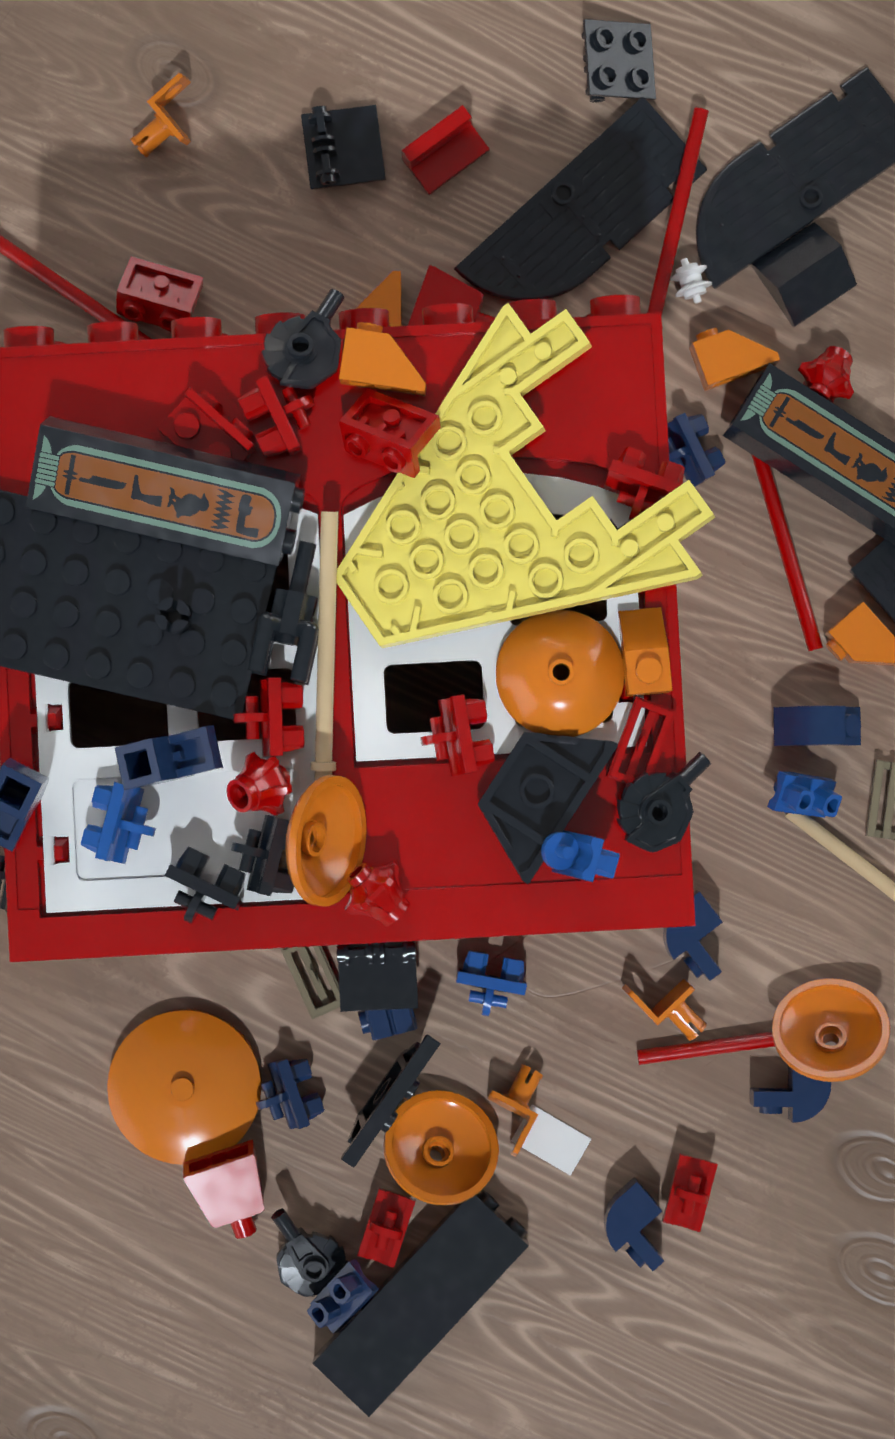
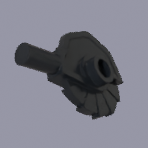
(307, 349)
(658, 806)
(306, 1260)

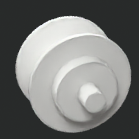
(691, 280)

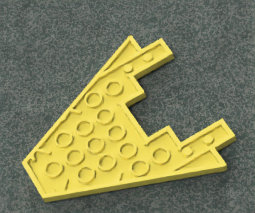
(472, 534)

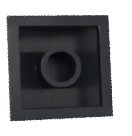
(805, 273)

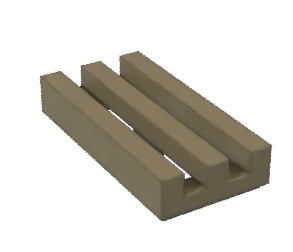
(875, 799)
(327, 1005)

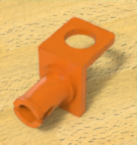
(163, 125)
(673, 1007)
(517, 1101)

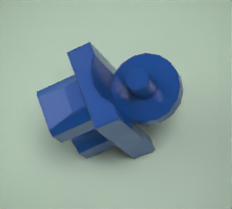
(805, 795)
(122, 823)
(578, 856)
(509, 981)

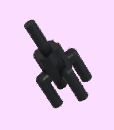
(290, 622)

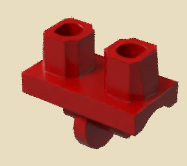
(264, 400)
(639, 487)
(273, 698)
(453, 735)
(689, 1192)
(386, 1227)

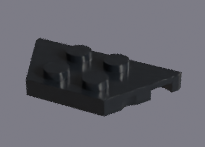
(540, 792)
(379, 1109)

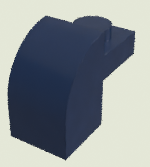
(817, 726)
(168, 758)
(19, 796)
(686, 939)
(803, 1097)
(625, 1218)

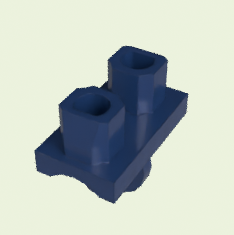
(687, 450)
(296, 1109)
(342, 1298)

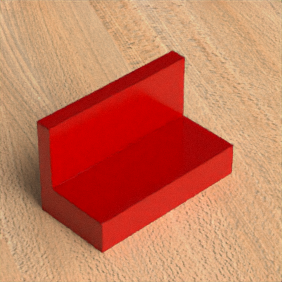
(444, 150)

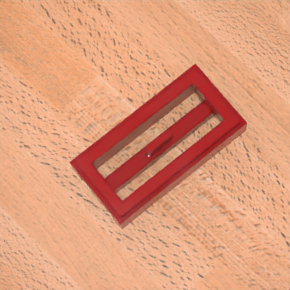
(653, 709)

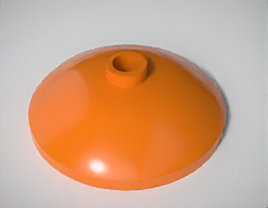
(553, 705)
(325, 839)
(836, 1013)
(455, 1130)

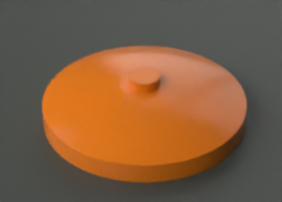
(184, 1086)

